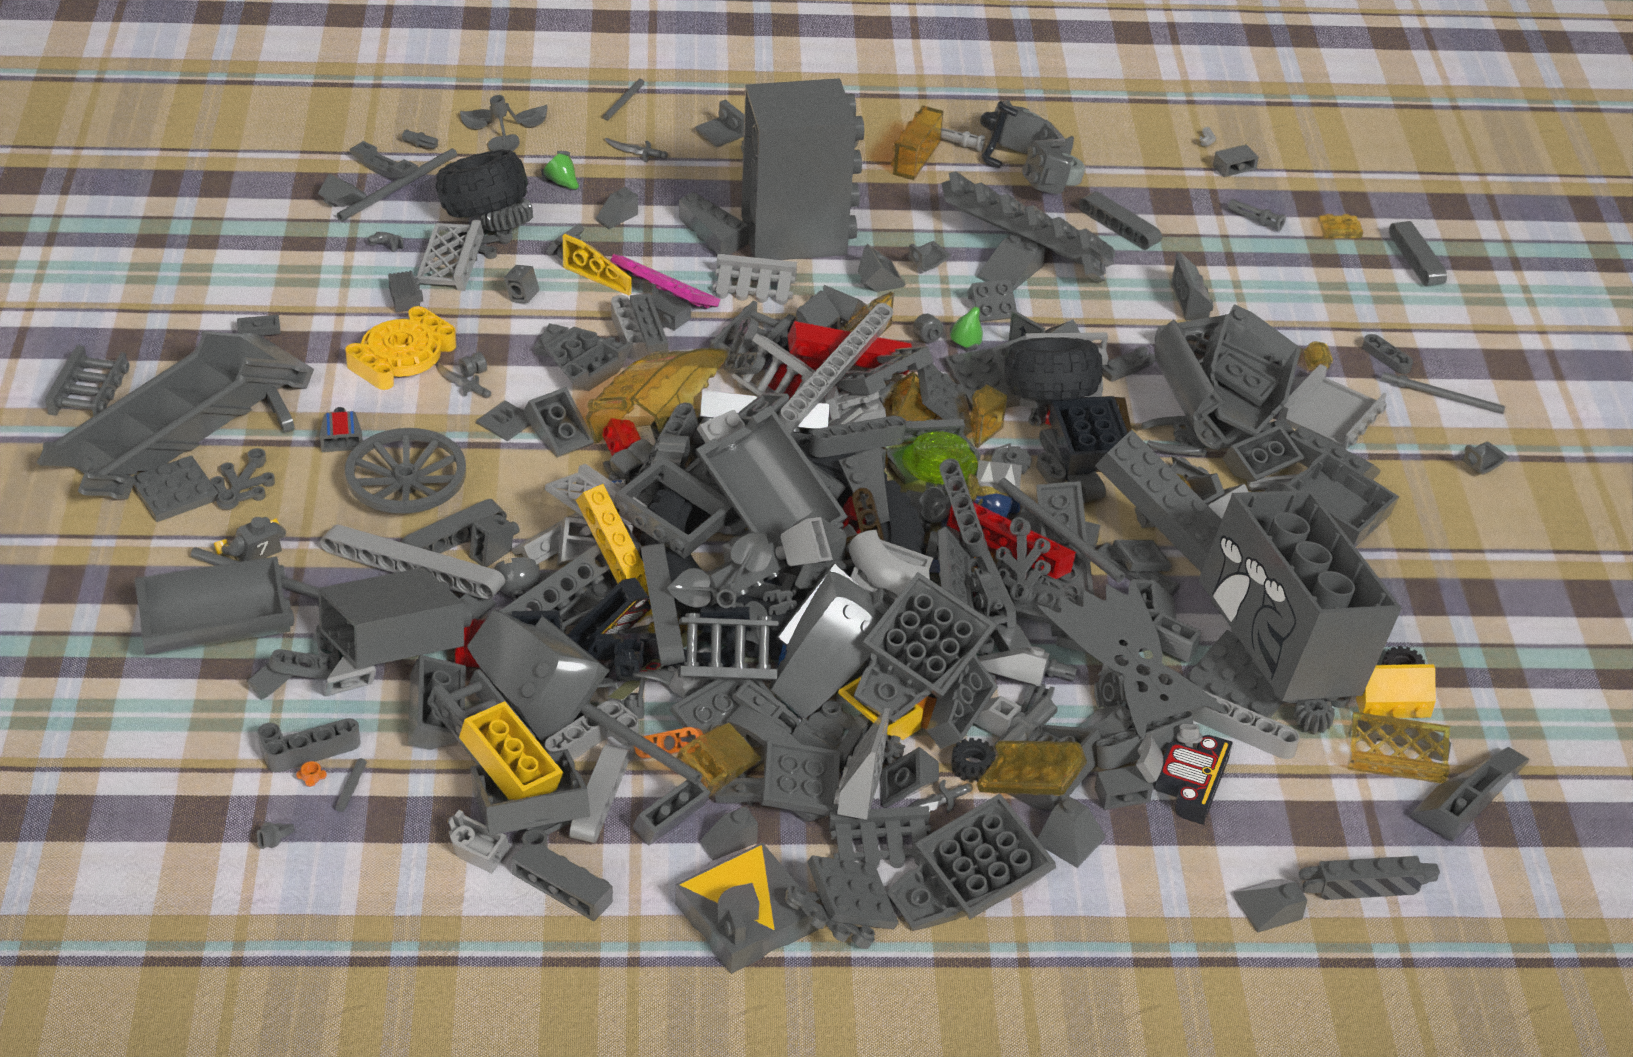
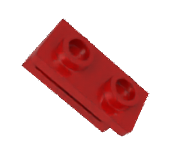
(620, 435)

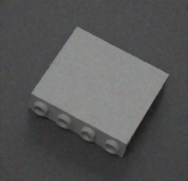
(1331, 409)

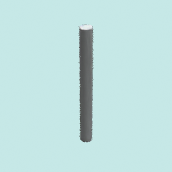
(631, 91)

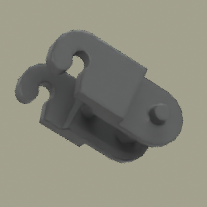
(779, 596)

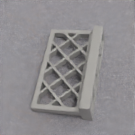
(466, 255)
(585, 480)

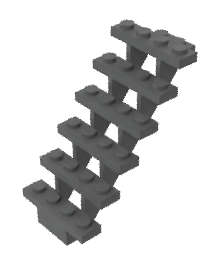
(1030, 223)

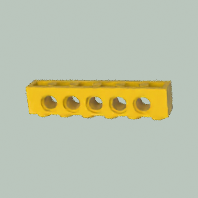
(612, 537)

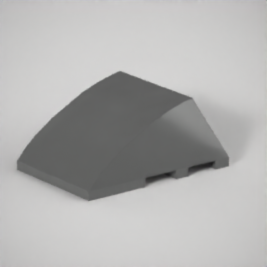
(586, 357)

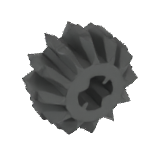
(1314, 715)

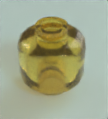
(1316, 354)

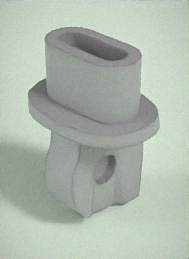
(1189, 734)

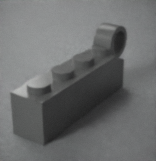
(560, 877)

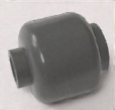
(928, 328)

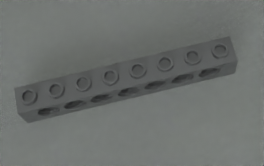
(569, 577)

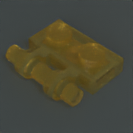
(1340, 226)

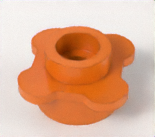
(311, 773)

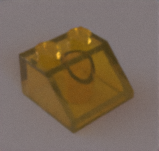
(987, 414)

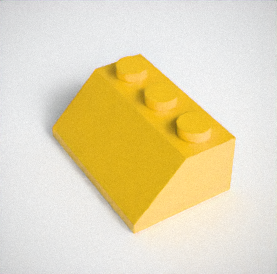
(1400, 691)
(903, 727)

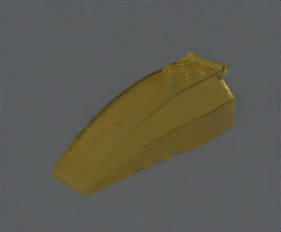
(656, 385)

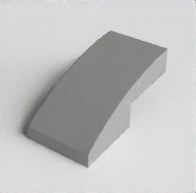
(1151, 759)

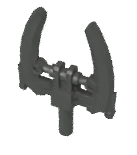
(1183, 436)

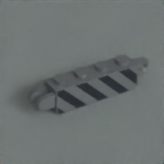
(1368, 877)

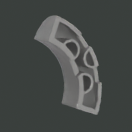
(880, 565)

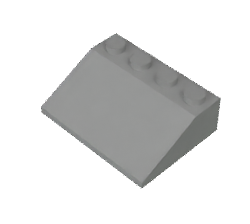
(863, 771)

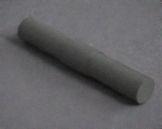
(351, 785)

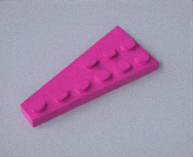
(666, 283)

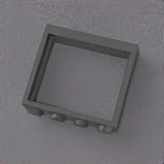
(686, 486)

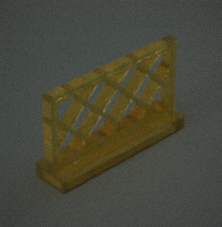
(1399, 766)

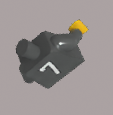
(254, 540)

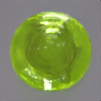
(933, 448)

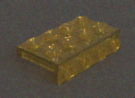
(1033, 768)

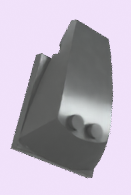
(825, 643)
(919, 648)
(536, 670)
(970, 866)

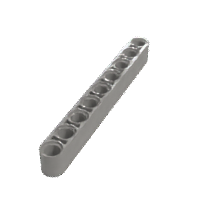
(401, 557)
(1238, 723)

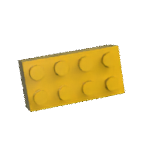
(510, 753)

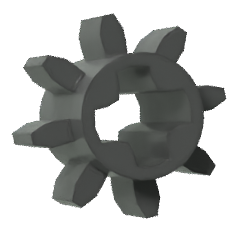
(893, 749)

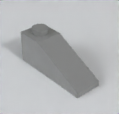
(1020, 664)

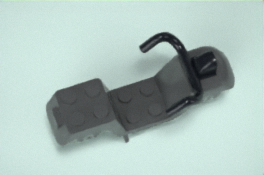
(1049, 158)

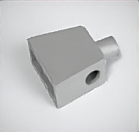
(805, 543)

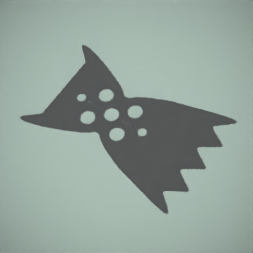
(1125, 617)

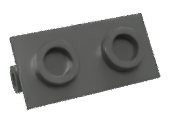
(1183, 467)
(987, 591)

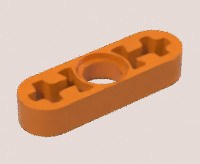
(675, 734)

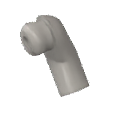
(1208, 137)

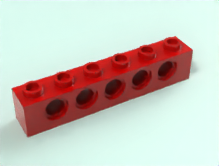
(998, 534)

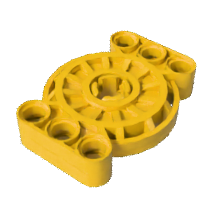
(401, 347)

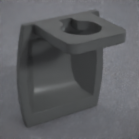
(928, 255)
(1484, 457)

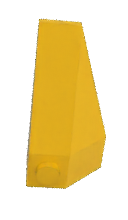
(590, 263)

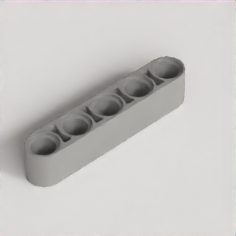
(601, 792)

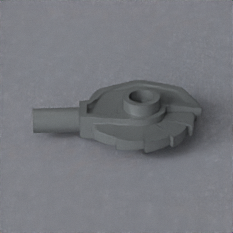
(1012, 455)

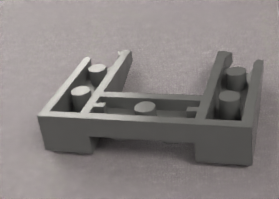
(872, 381)

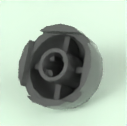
(519, 576)
(1110, 689)

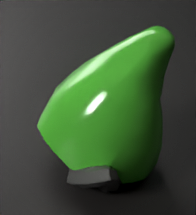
(561, 171)
(968, 330)

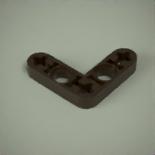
(860, 515)

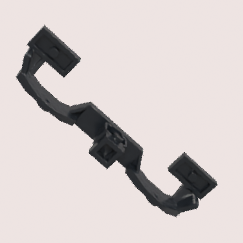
(632, 648)

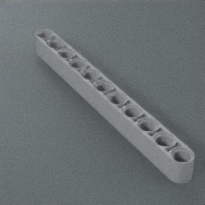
(835, 367)

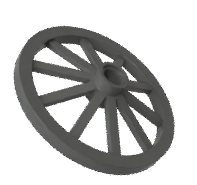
(405, 476)

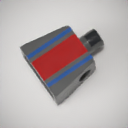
(340, 431)

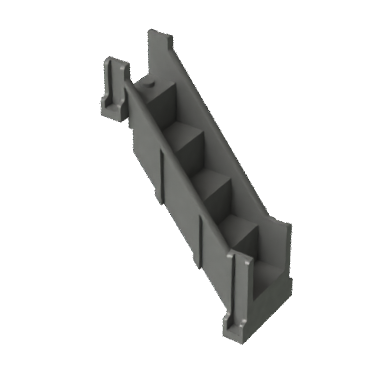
(174, 411)

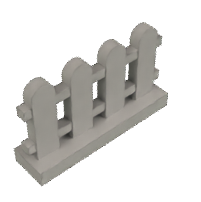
(756, 269)
(840, 398)

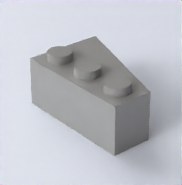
(575, 539)

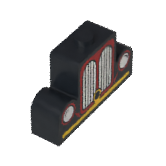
(614, 613)
(1194, 775)

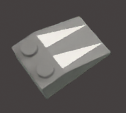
(860, 412)
(990, 474)

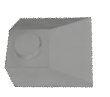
(348, 677)

